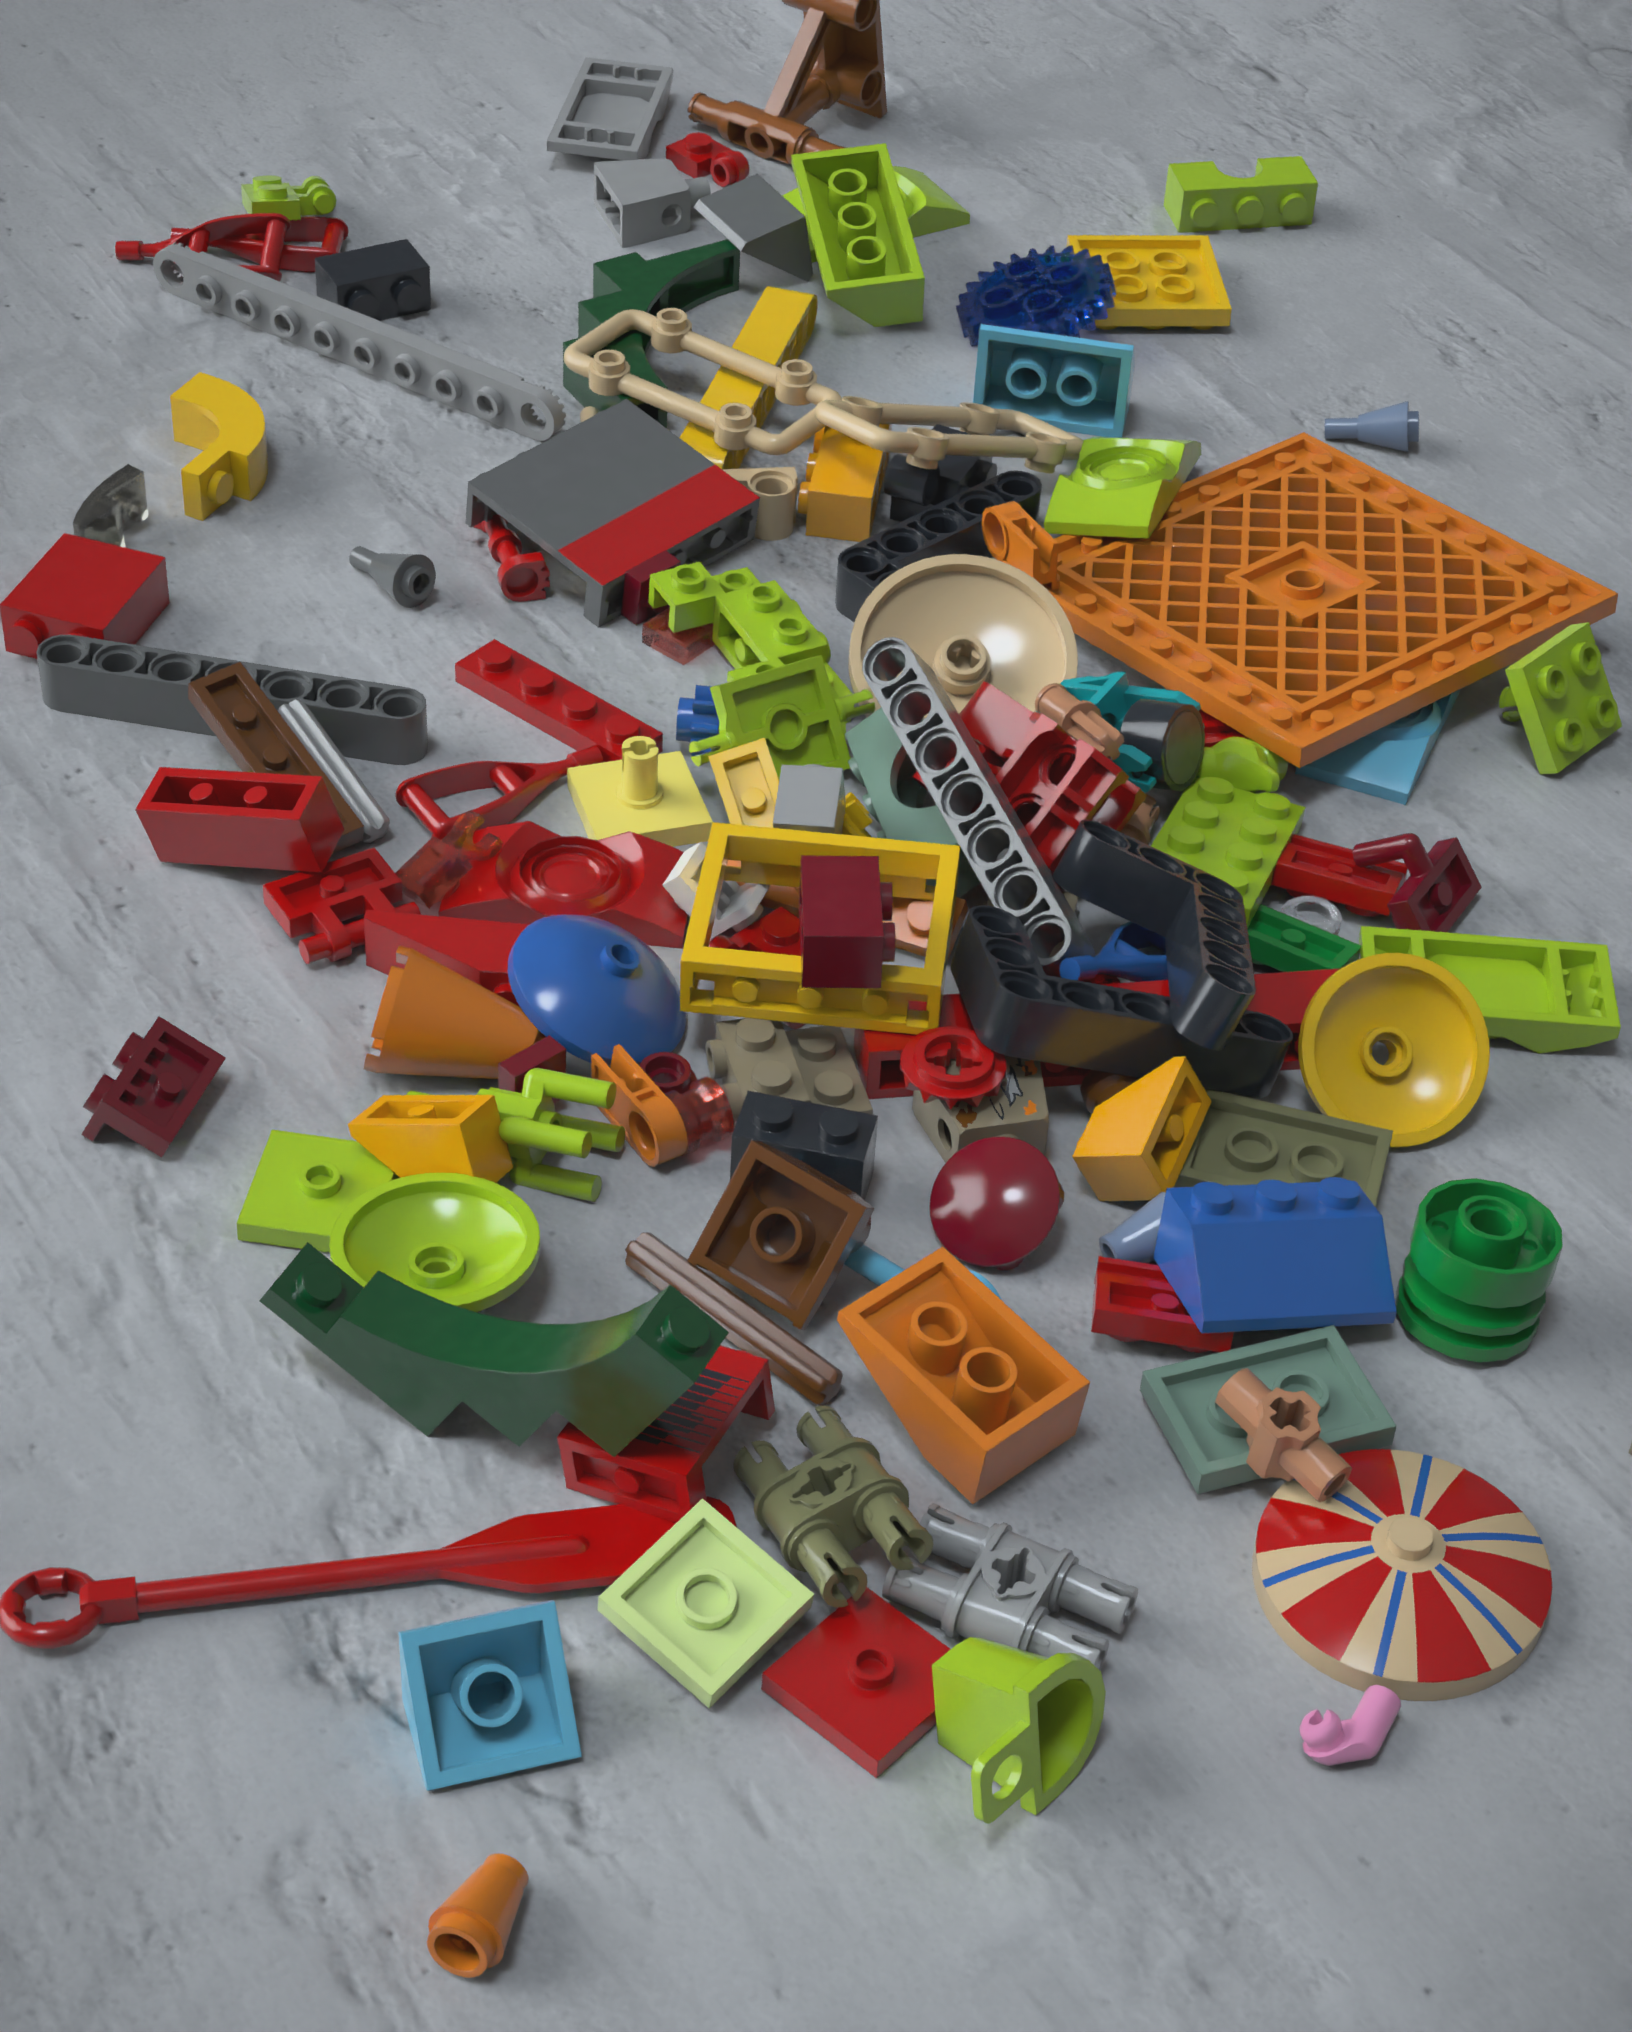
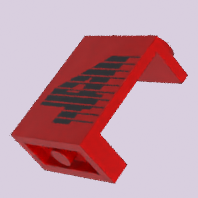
(664, 1463)

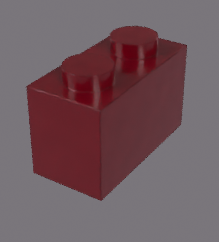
(843, 922)

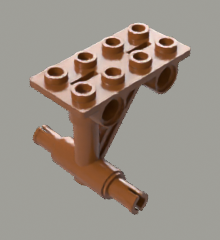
(830, 62)

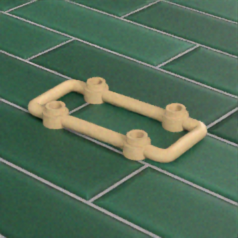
(672, 333)
(860, 419)

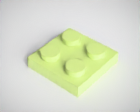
(705, 1602)

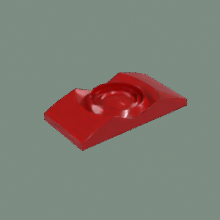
(573, 875)

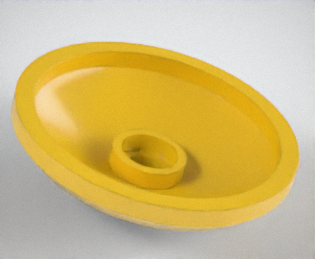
(1432, 1041)

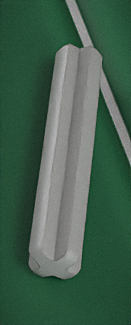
(336, 769)

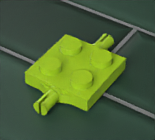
(791, 710)

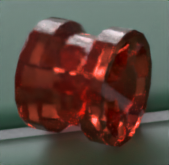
(704, 1112)

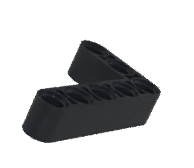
(940, 530)
(1193, 910)
(1092, 1024)

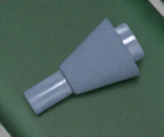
(1384, 427)

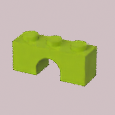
(1207, 200)

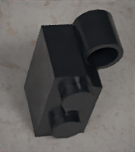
(919, 489)

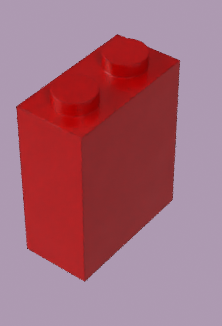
(85, 592)

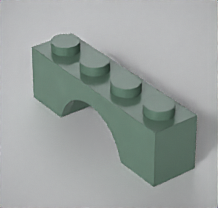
(895, 796)

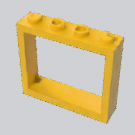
(771, 983)

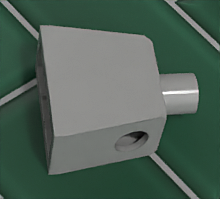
(645, 199)

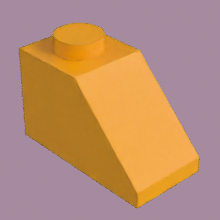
(1143, 1134)
(435, 1135)

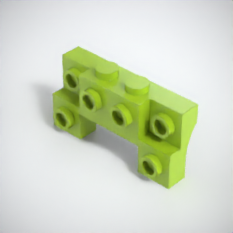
(751, 620)

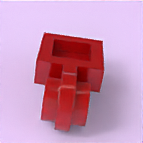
(701, 156)

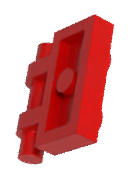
(322, 900)

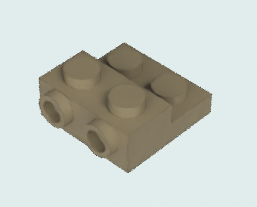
(792, 1064)

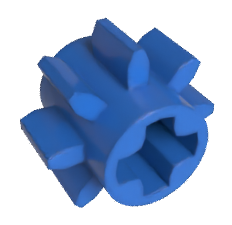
(697, 717)

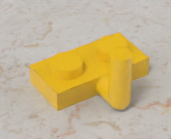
(747, 783)

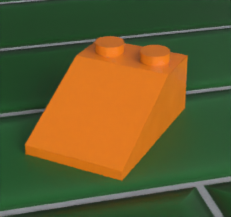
(964, 1373)

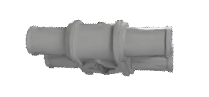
(1010, 1589)

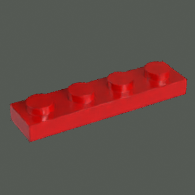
(549, 701)

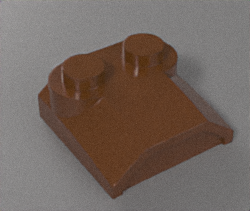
(782, 1232)

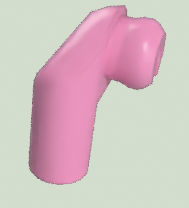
(1353, 1739)

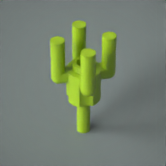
(534, 1128)

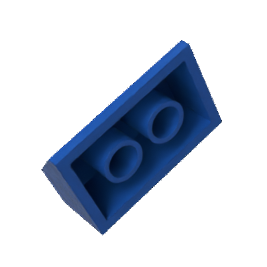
(1276, 1255)

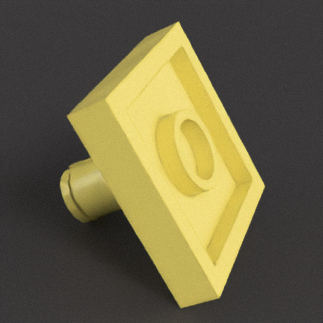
(640, 795)

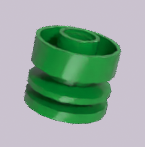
(1478, 1269)

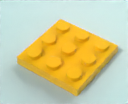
(1160, 280)

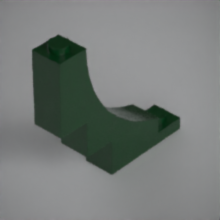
(515, 1374)

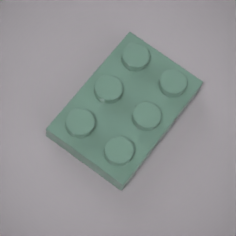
(1215, 1446)

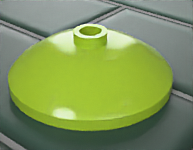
(440, 1236)

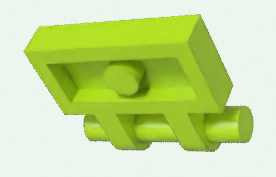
(272, 196)

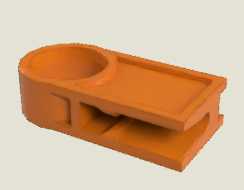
(1021, 542)
(645, 1112)

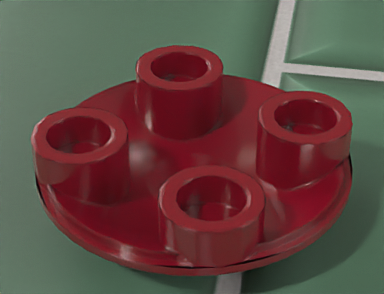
(995, 1202)

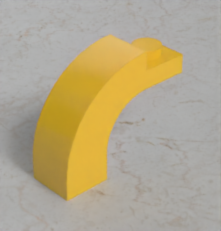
(233, 440)

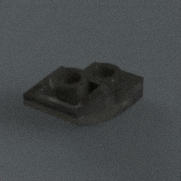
(113, 507)

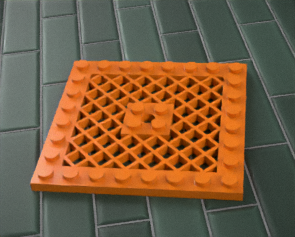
(1316, 598)

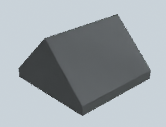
(761, 224)

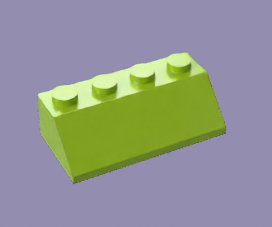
(861, 233)

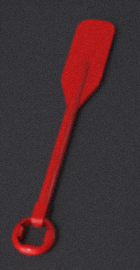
(516, 1555)

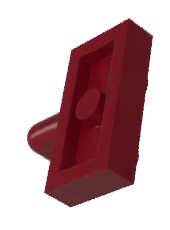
(1438, 883)

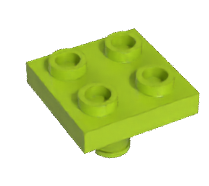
(1561, 698)

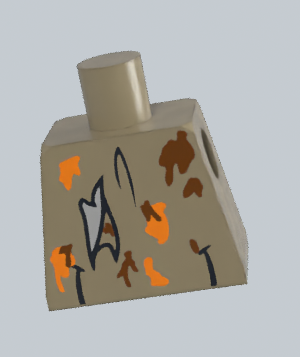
(1015, 1112)

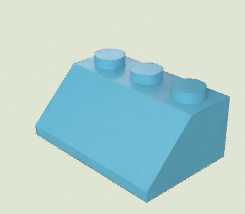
(1056, 379)

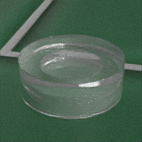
(1314, 912)

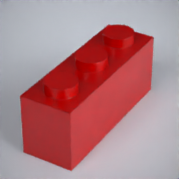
(240, 819)

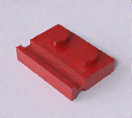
(1331, 873)
(1139, 1304)

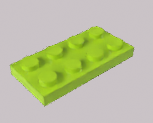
(1231, 835)

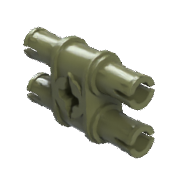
(832, 1505)

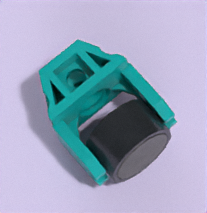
(1158, 728)

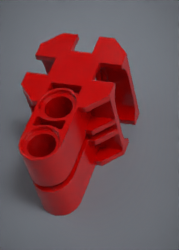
(1046, 772)

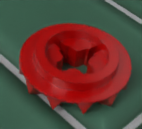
(930, 1052)

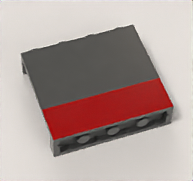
(616, 498)

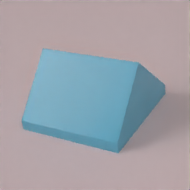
(488, 1695)

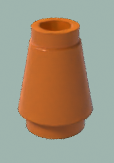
(478, 1917)

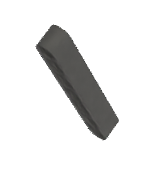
(152, 690)
(960, 789)

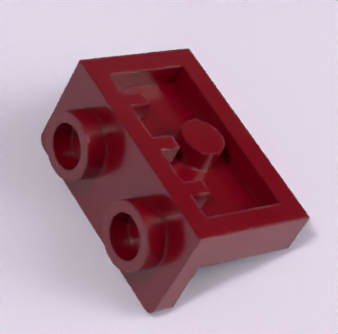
(156, 1086)

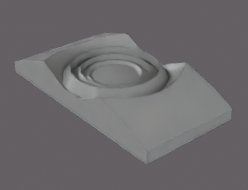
(612, 110)

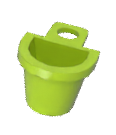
(1016, 1720)

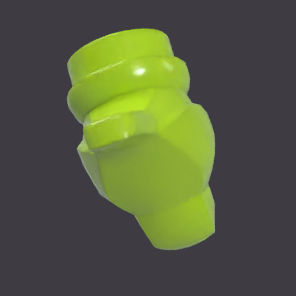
(1243, 764)

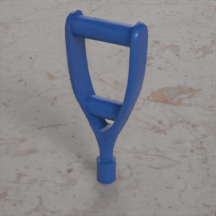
(1121, 957)

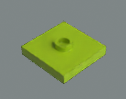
(305, 1187)

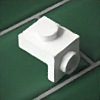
(737, 904)

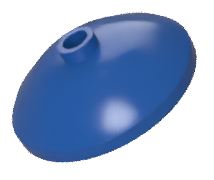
(595, 988)

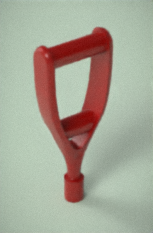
(328, 230)
(198, 239)
(516, 780)

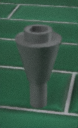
(404, 576)

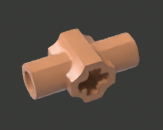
(1283, 1434)

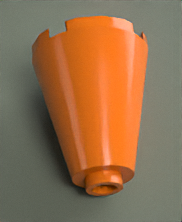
(444, 1023)

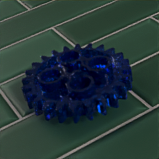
(1039, 294)

